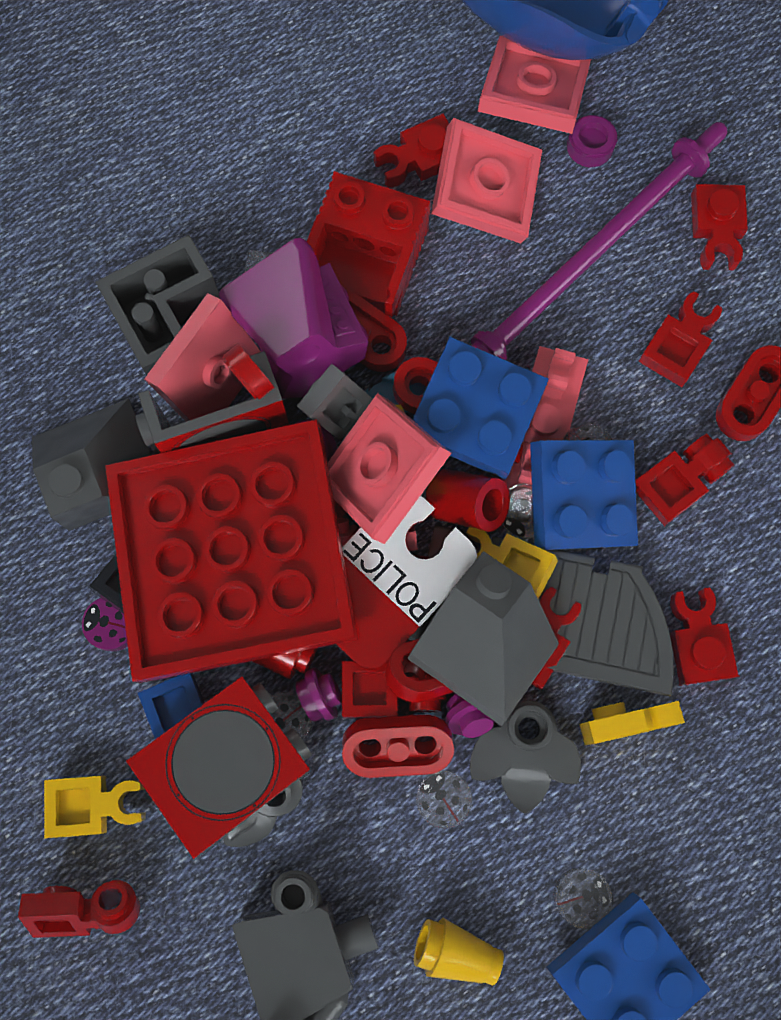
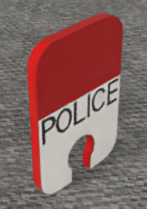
(396, 590)

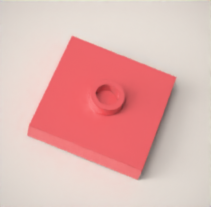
(533, 87)
(487, 181)
(192, 367)
(383, 467)

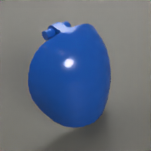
(569, 26)

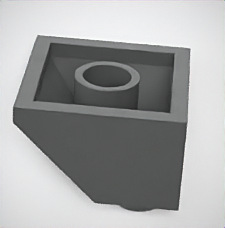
(73, 460)
(487, 639)

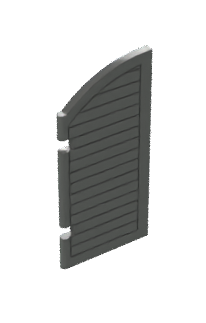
(620, 625)

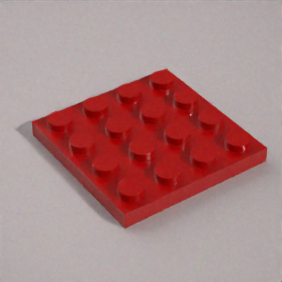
(229, 552)

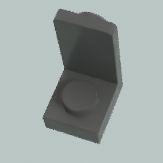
(334, 402)

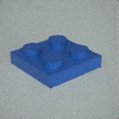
(479, 406)
(583, 494)
(628, 969)

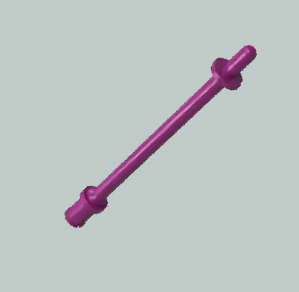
(689, 158)

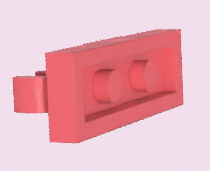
(555, 407)

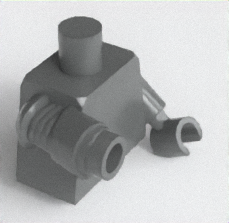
(299, 953)

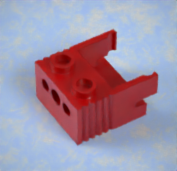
(370, 238)

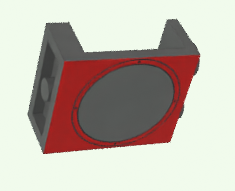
(220, 425)
(220, 765)

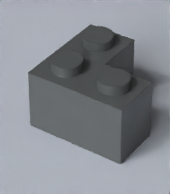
(157, 296)

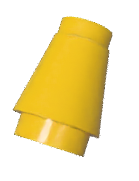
(456, 954)

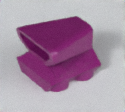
(297, 317)

